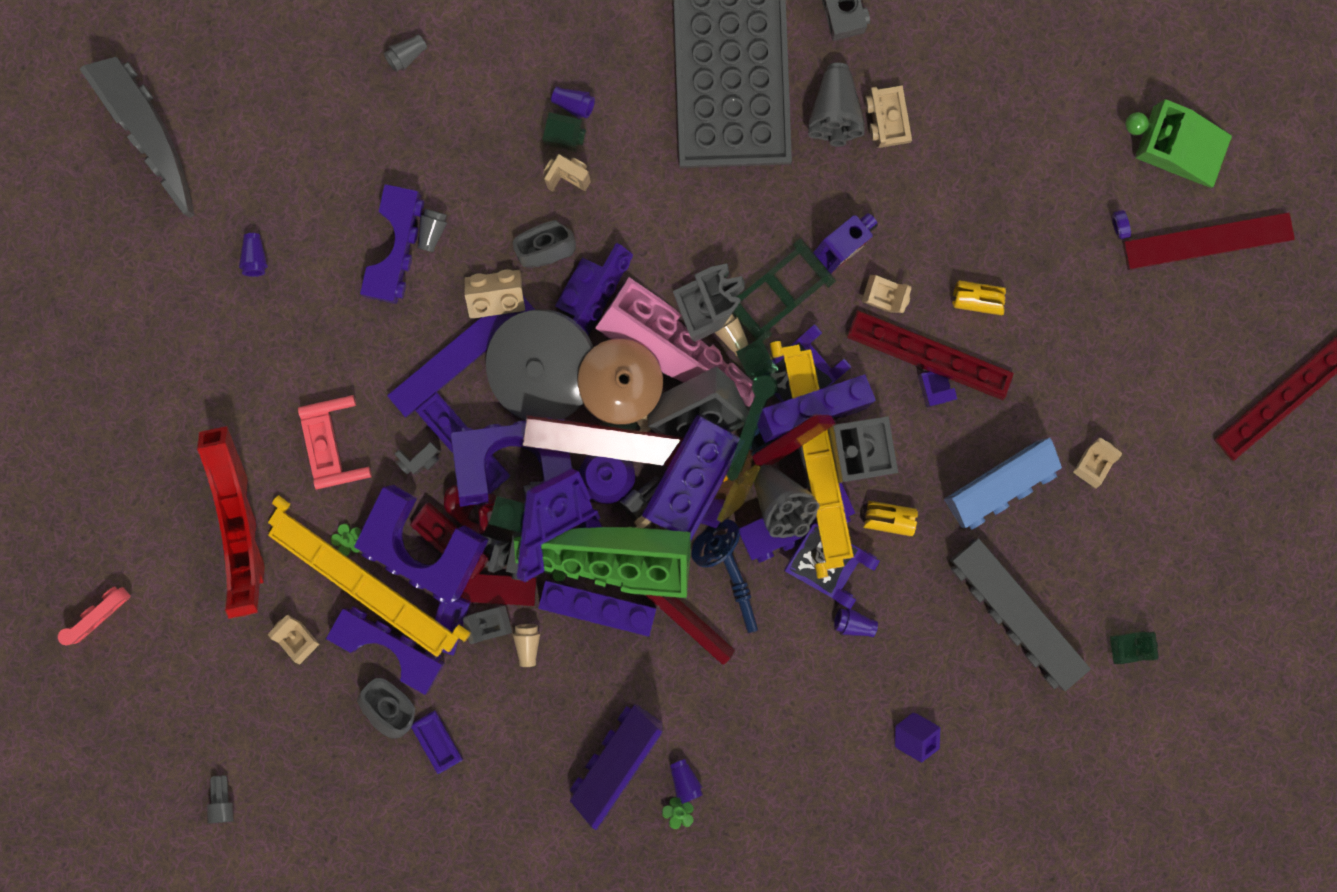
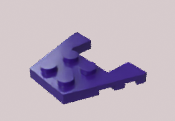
(550, 512)

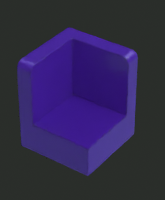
(935, 389)
(917, 737)

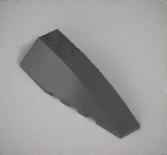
(132, 108)

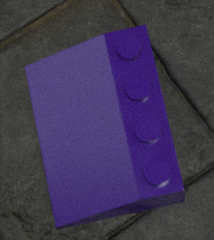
(616, 764)

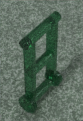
(770, 278)
(763, 388)

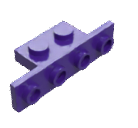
(592, 287)

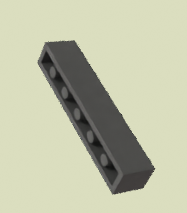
(1019, 614)

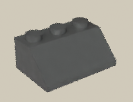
(706, 395)

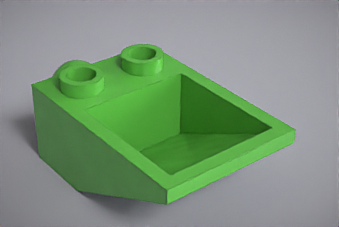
(1185, 147)

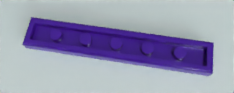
(448, 362)

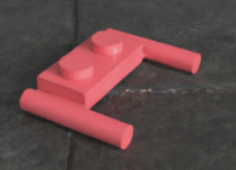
(322, 444)

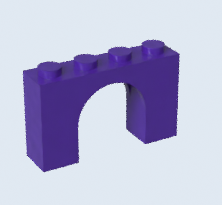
(475, 447)
(383, 542)

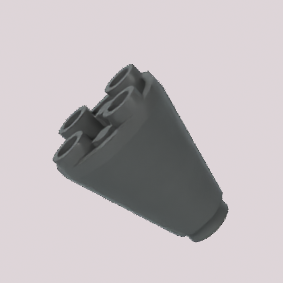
(837, 108)
(784, 503)

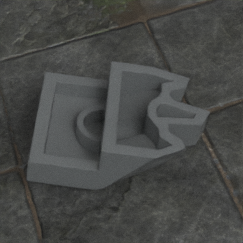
(709, 300)

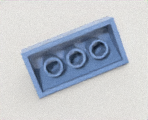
(1004, 483)

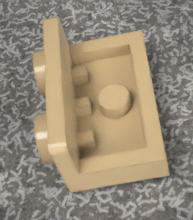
(889, 116)
(572, 171)
(494, 293)

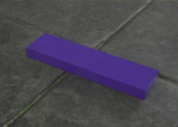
(444, 422)

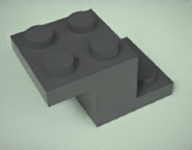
(860, 450)

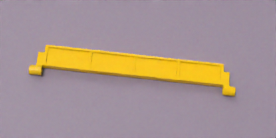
(819, 465)
(361, 583)

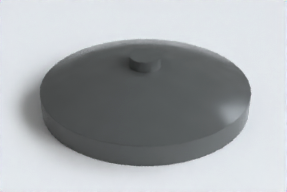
(537, 364)

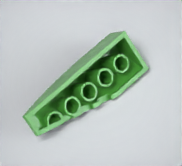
(622, 556)

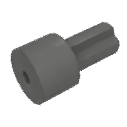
(637, 501)
(220, 809)

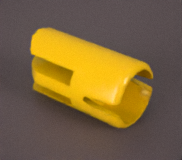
(979, 297)
(890, 518)

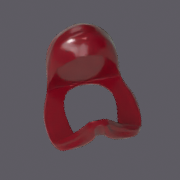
(462, 513)

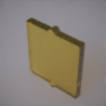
(738, 493)

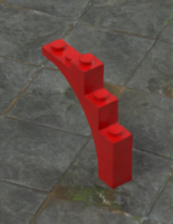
(236, 520)

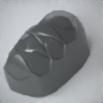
(544, 244)
(386, 708)

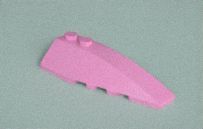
(655, 325)

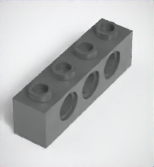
(843, 23)

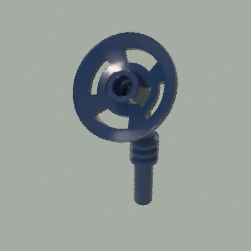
(723, 552)

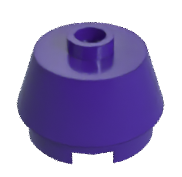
(607, 478)

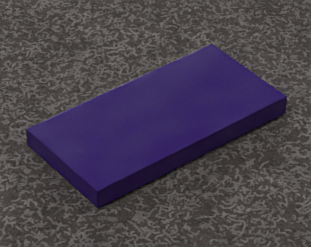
(692, 477)

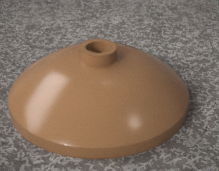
(601, 387)

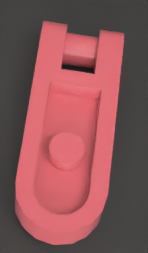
(94, 616)

